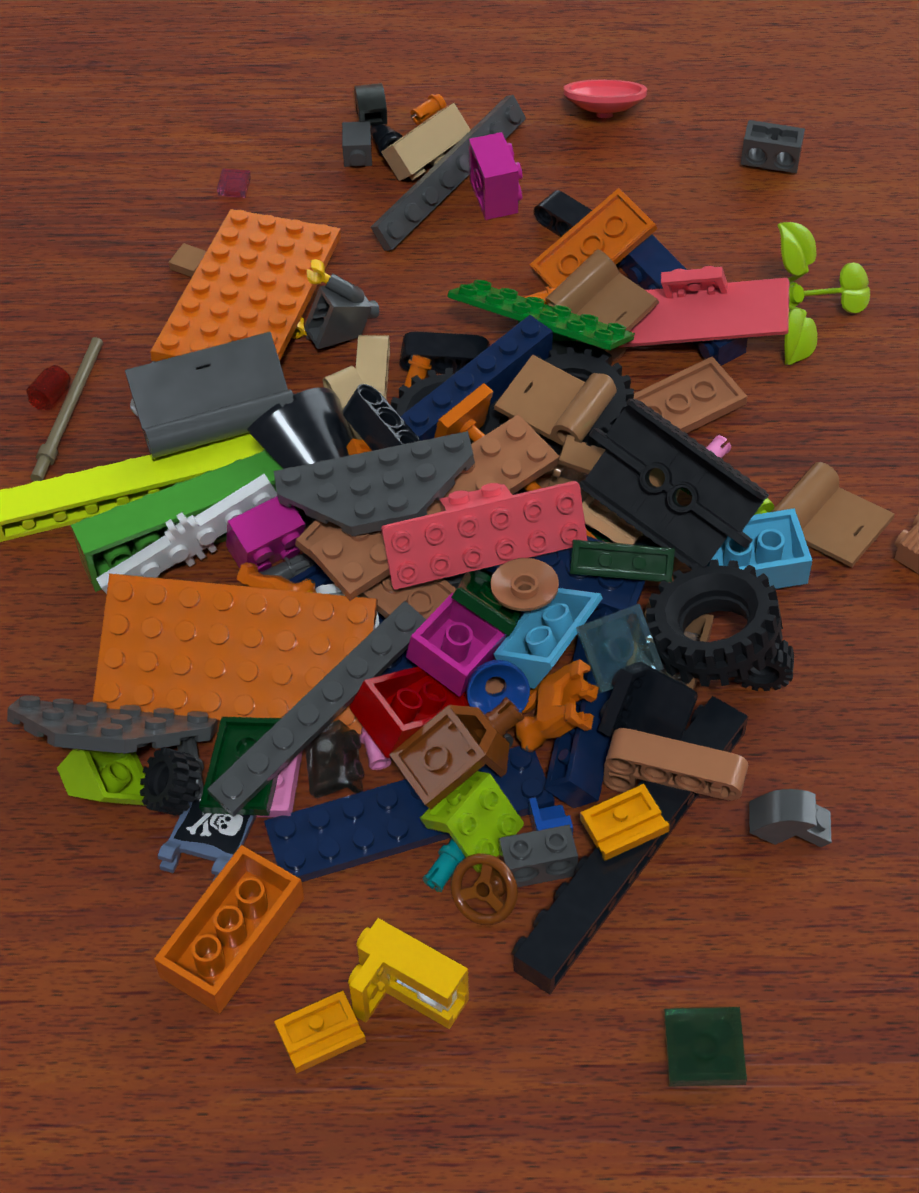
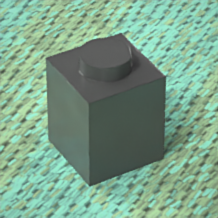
(357, 144)

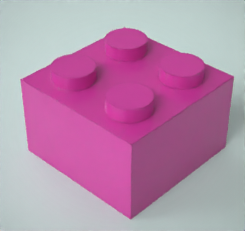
(494, 175)
(264, 534)
(453, 644)

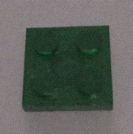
(704, 1046)

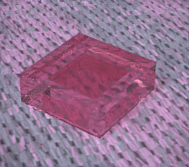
(234, 182)

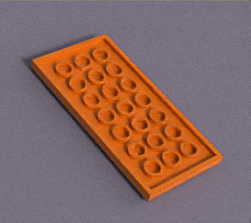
(248, 284)
(222, 646)

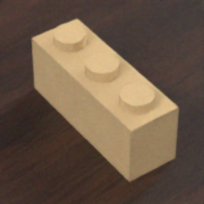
(426, 143)

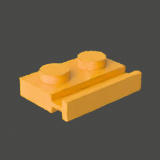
(624, 822)
(319, 1031)

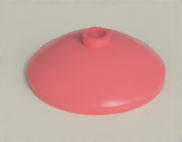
(605, 96)

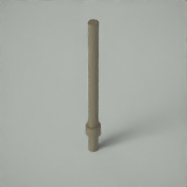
(48, 452)

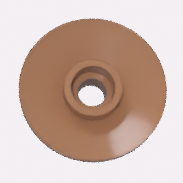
(524, 584)

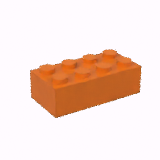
(229, 929)

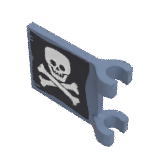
(205, 836)

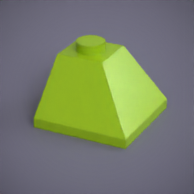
(103, 776)

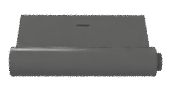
(207, 393)

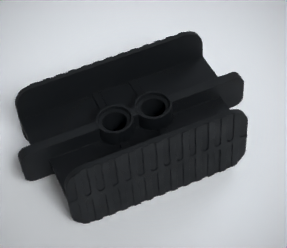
(720, 494)

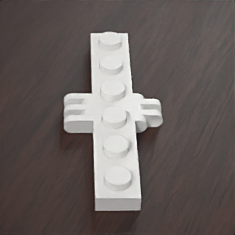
(192, 534)

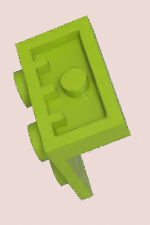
(475, 816)

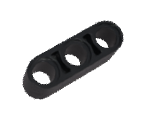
(560, 212)
(442, 349)
(376, 419)

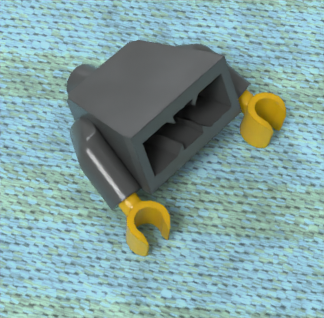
(337, 311)

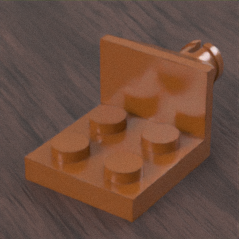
(455, 748)

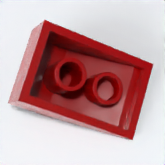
(400, 704)

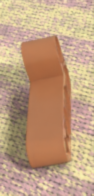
(672, 764)

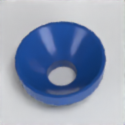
(515, 687)

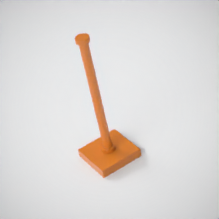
(470, 416)

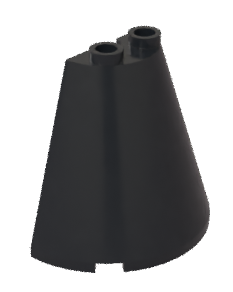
(305, 429)

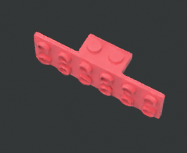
(705, 308)
(483, 532)

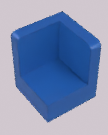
(547, 817)

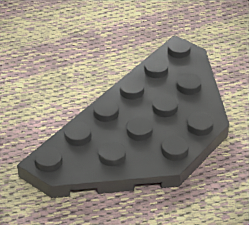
(376, 485)
(108, 729)

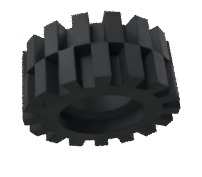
(776, 673)
(170, 781)

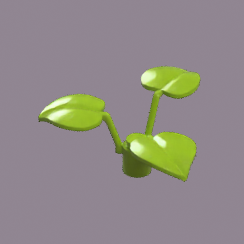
(798, 252)

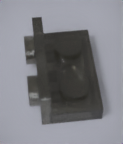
(334, 761)

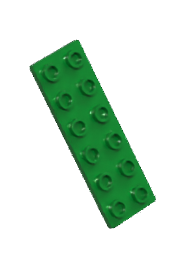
(563, 323)

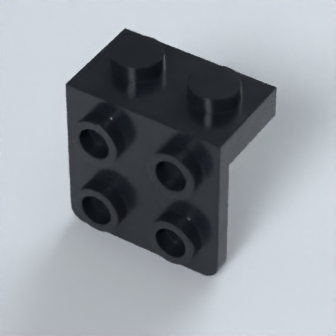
(647, 703)

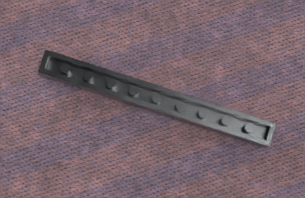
(601, 884)

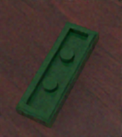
(622, 560)

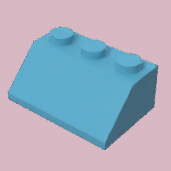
(775, 549)
(546, 633)

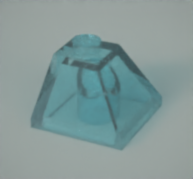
(616, 643)

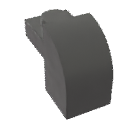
(789, 814)

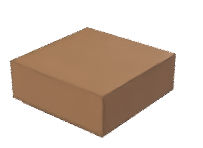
(186, 259)

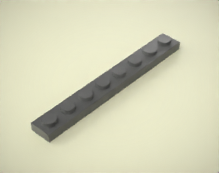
(442, 177)
(315, 710)

